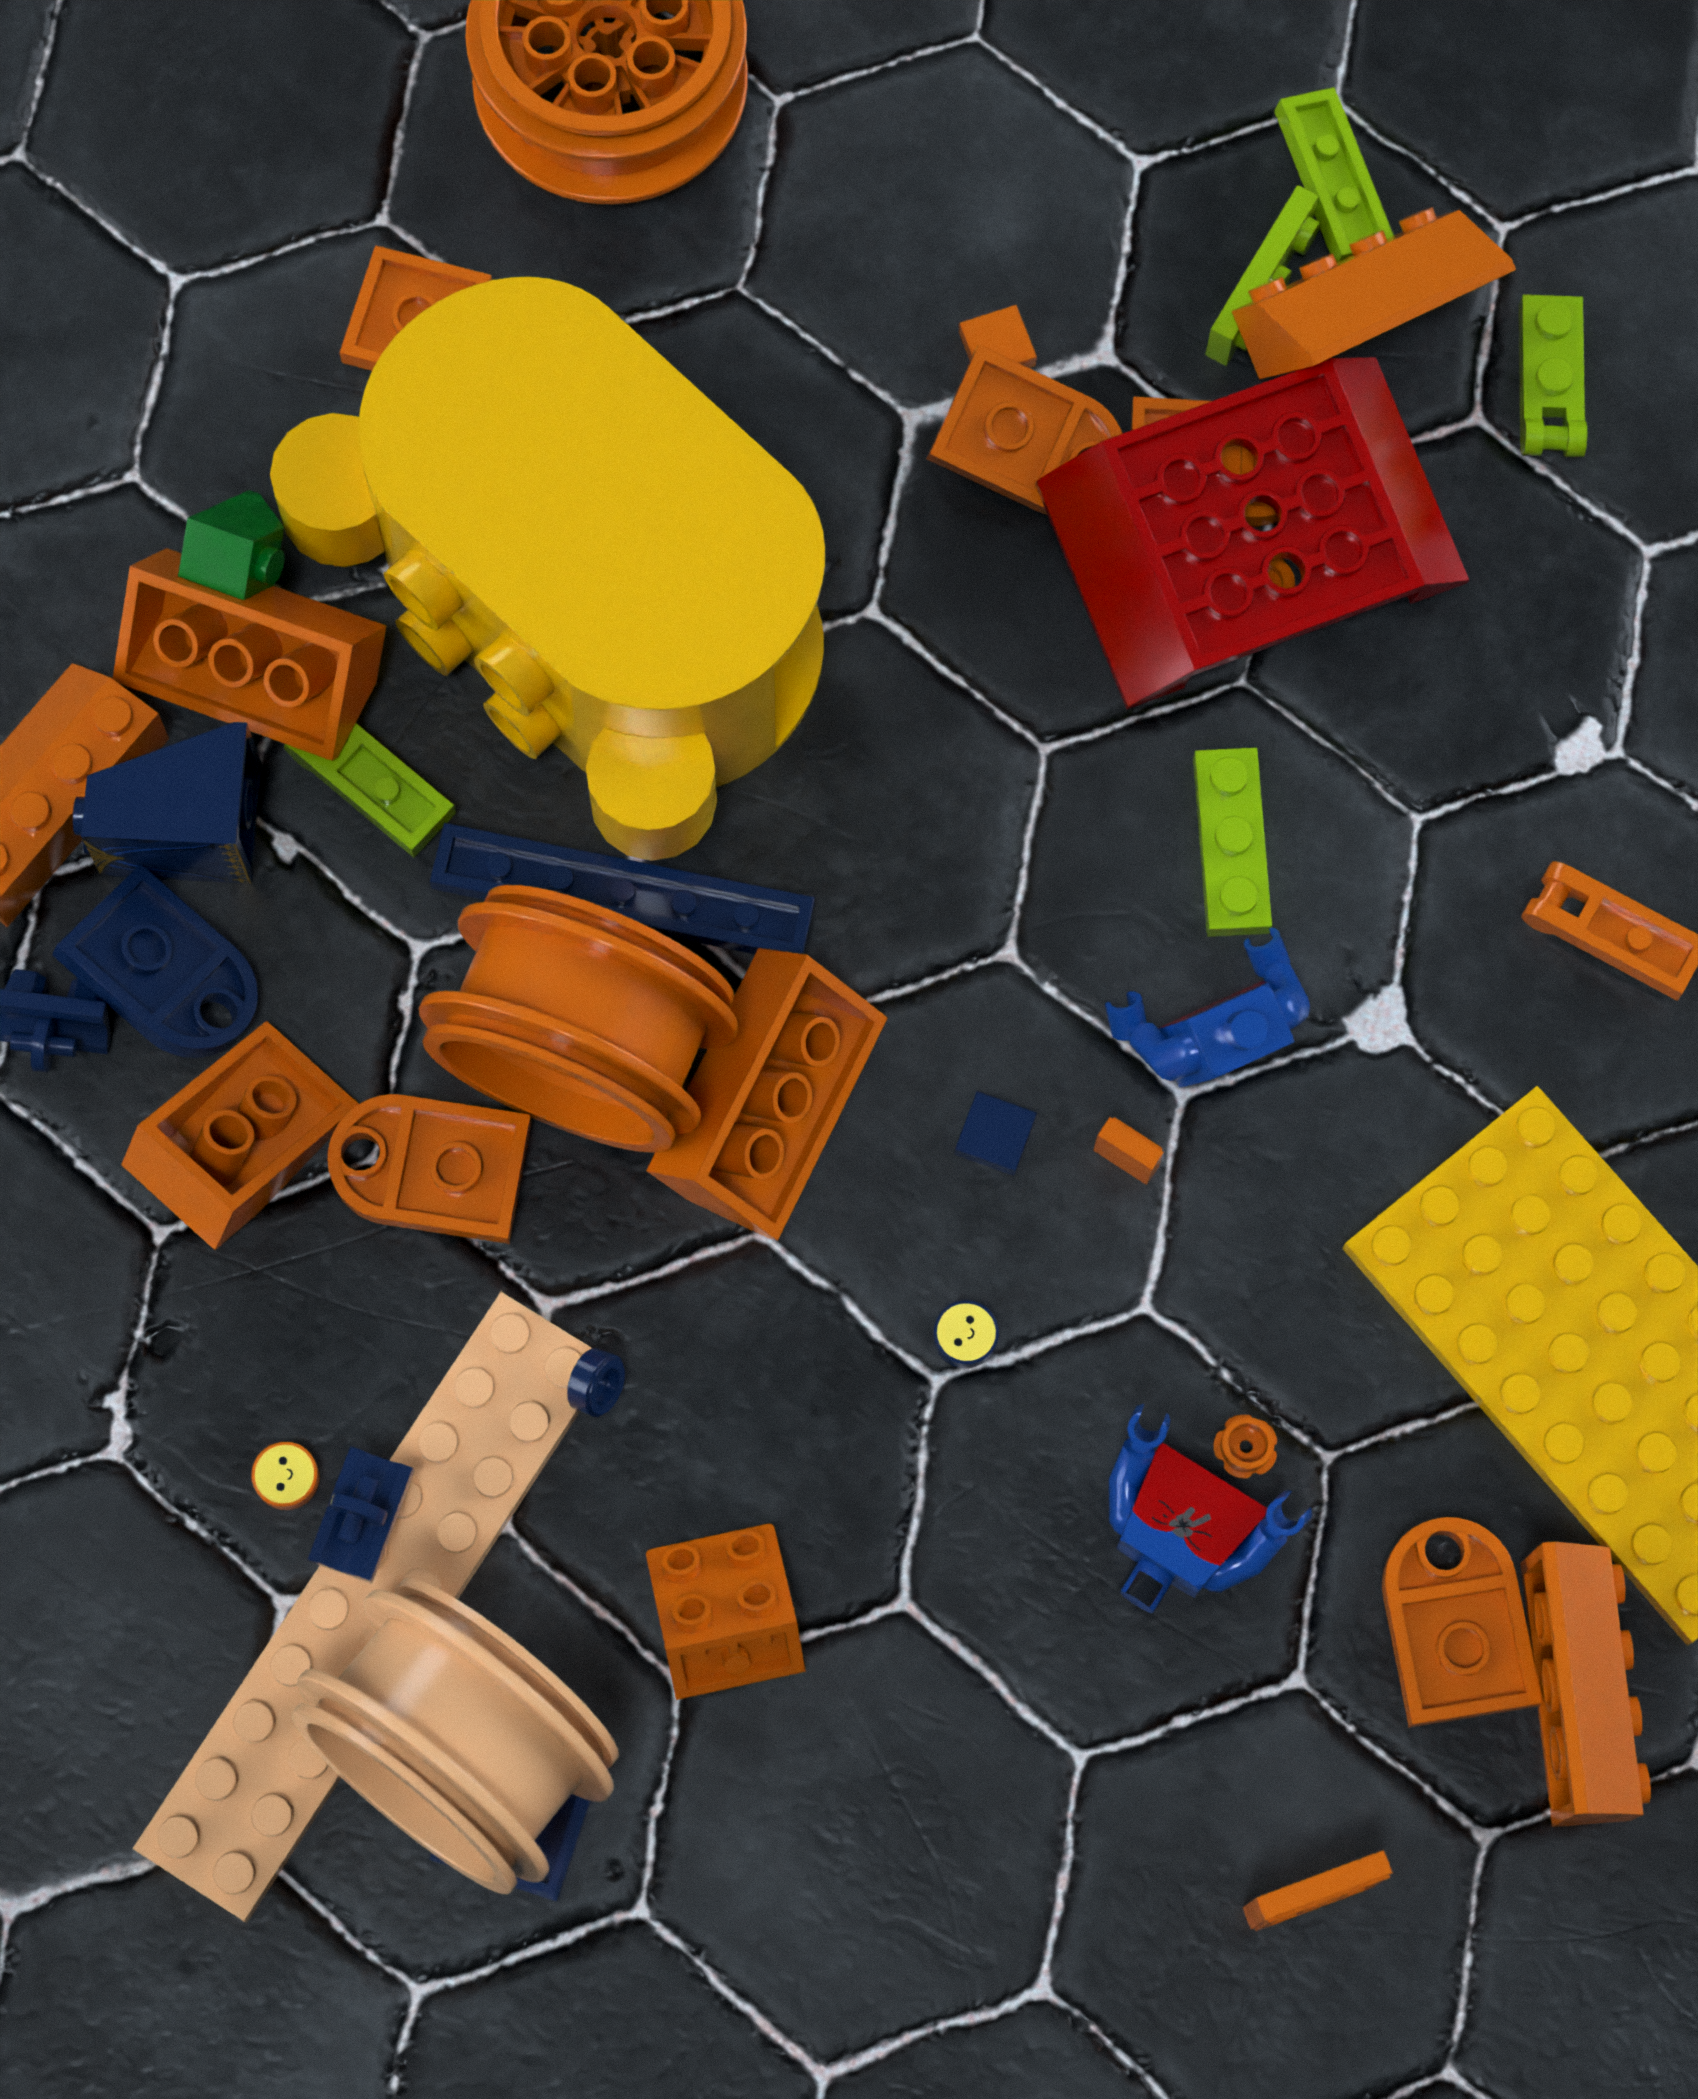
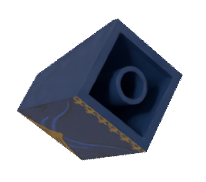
(177, 810)

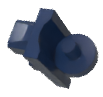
(52, 1023)
(361, 1515)

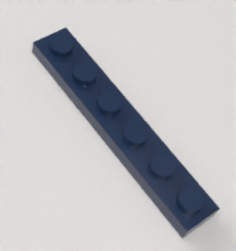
(660, 897)

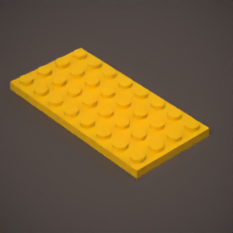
(1565, 1329)

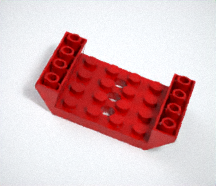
(1180, 572)

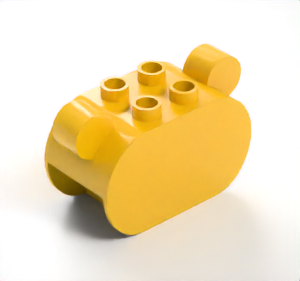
(580, 543)

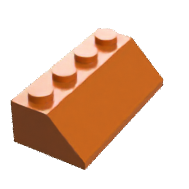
(1367, 292)
(266, 660)
(44, 765)
(771, 1092)
(1582, 1680)

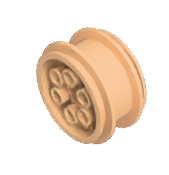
(456, 1734)

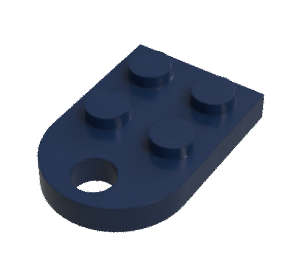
(159, 965)

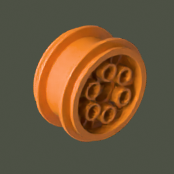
(582, 139)
(579, 1018)

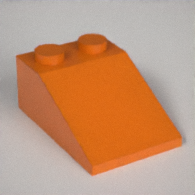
(236, 1134)

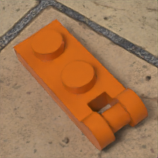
(1615, 930)

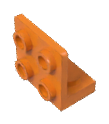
(725, 1611)

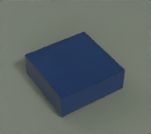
(995, 1133)

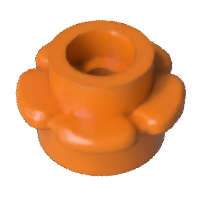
(1254, 1431)

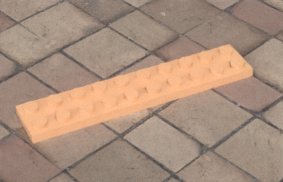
(473, 1462)

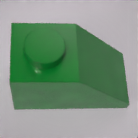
(234, 547)

